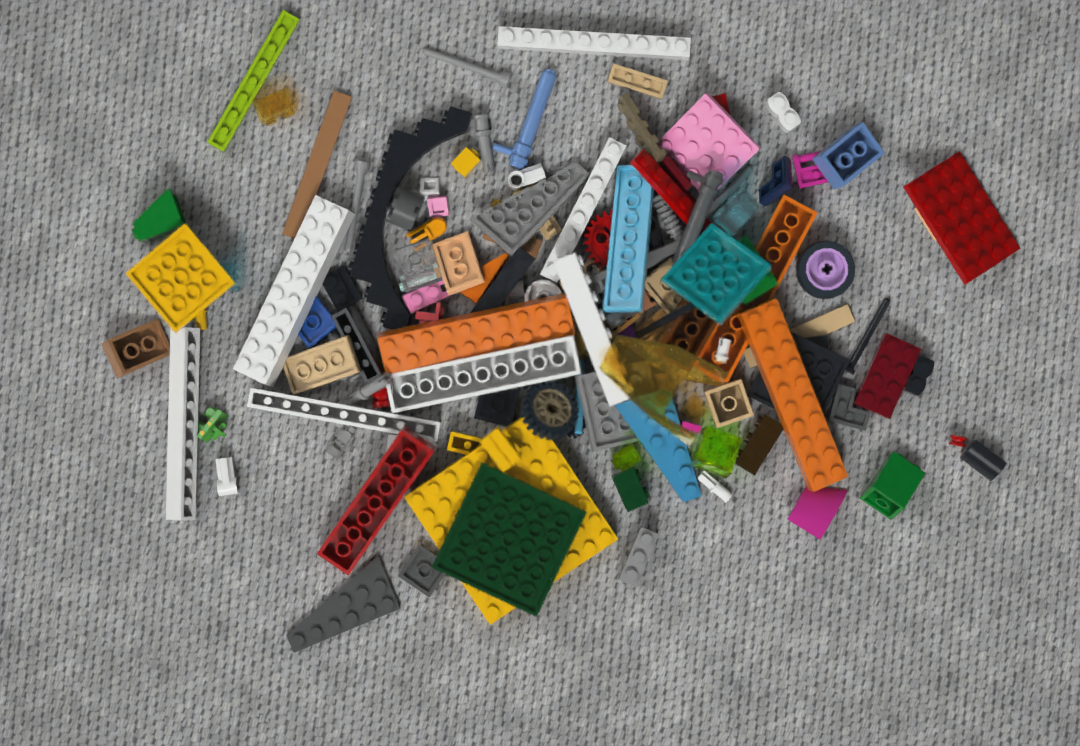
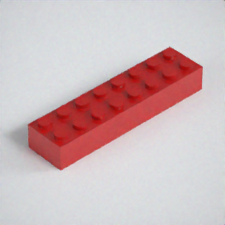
(376, 500)

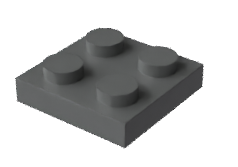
(419, 571)

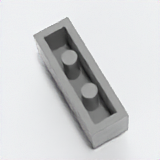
(638, 556)

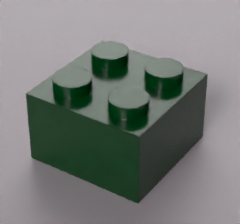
(630, 489)

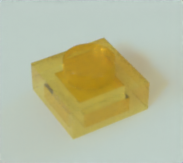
(694, 410)

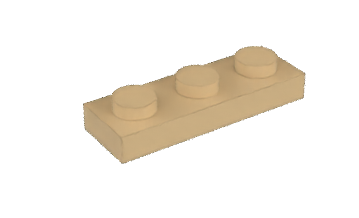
(637, 81)

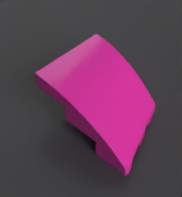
(816, 509)

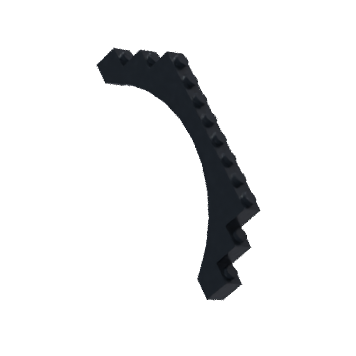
(401, 156)

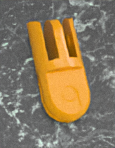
(432, 229)

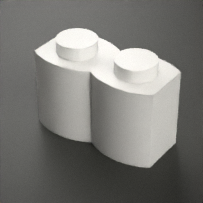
(780, 108)

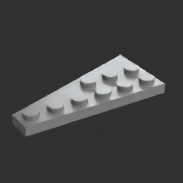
(524, 213)

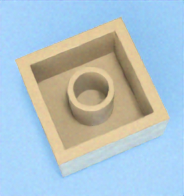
(728, 403)

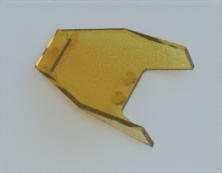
(651, 374)

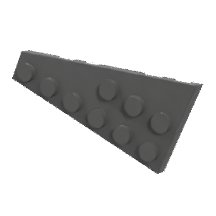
(354, 604)

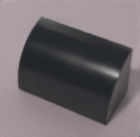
(983, 460)

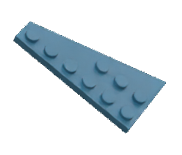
(663, 447)

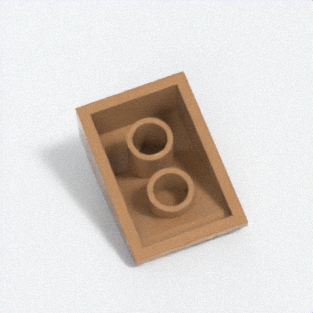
(136, 348)

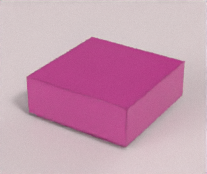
(695, 428)

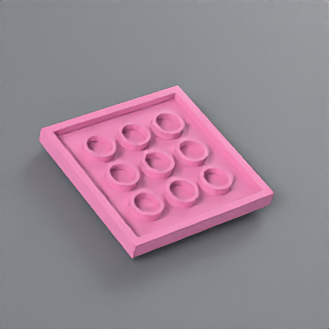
(708, 140)

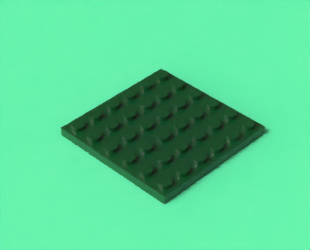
(509, 539)

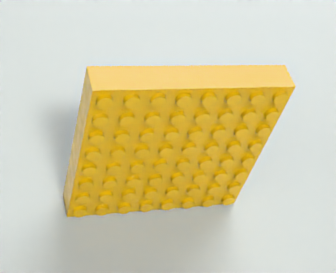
(541, 466)

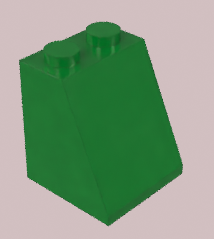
(159, 218)
(893, 485)

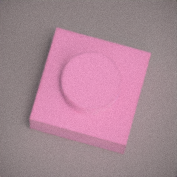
(438, 206)

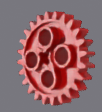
(599, 250)

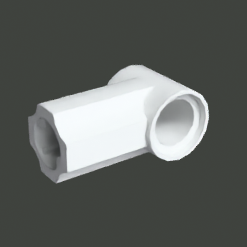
(528, 176)
(226, 477)

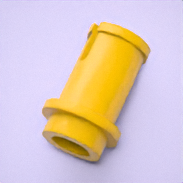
(201, 320)

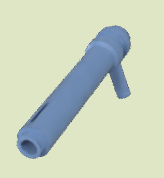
(522, 148)

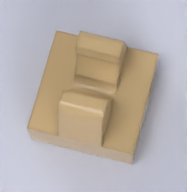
(550, 228)

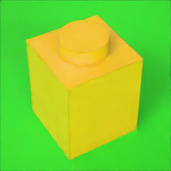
(466, 161)

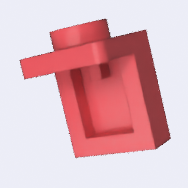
(424, 317)

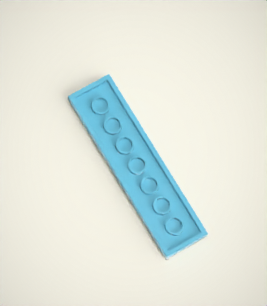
(628, 242)

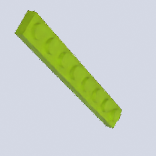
(253, 81)

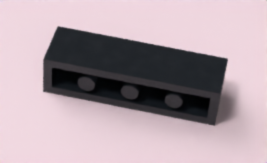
(369, 358)

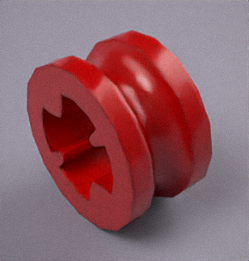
(957, 441)

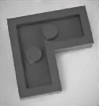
(844, 413)

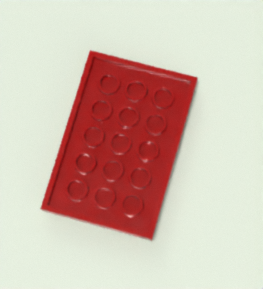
(961, 218)

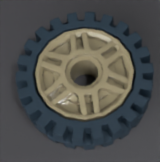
(536, 413)

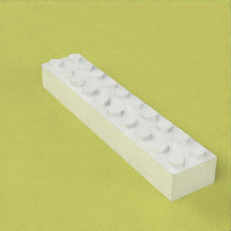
(294, 291)
(484, 374)

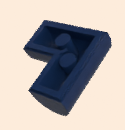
(779, 184)

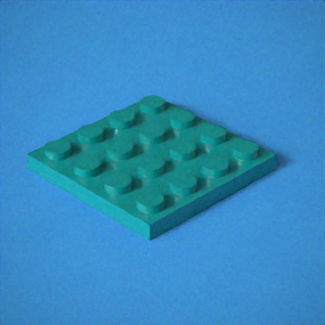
(716, 273)

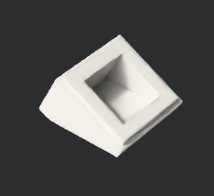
(429, 187)

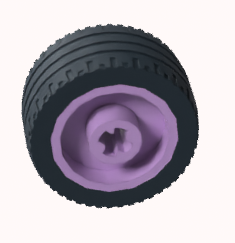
(840, 269)

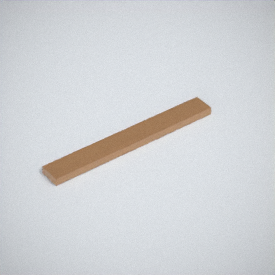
(318, 161)

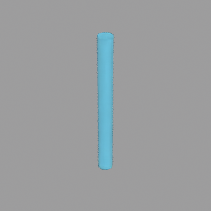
(579, 425)

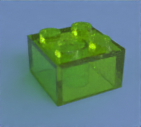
(716, 451)

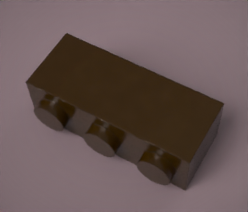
(758, 444)

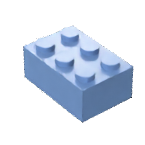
(848, 155)

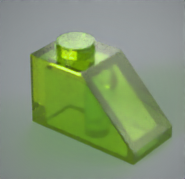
(625, 457)

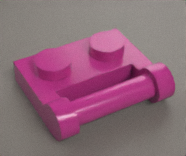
(809, 175)

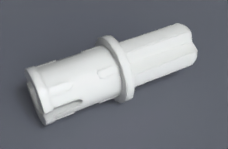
(715, 486)

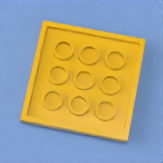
(180, 278)

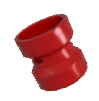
(381, 399)

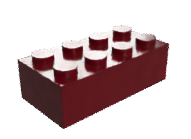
(886, 376)

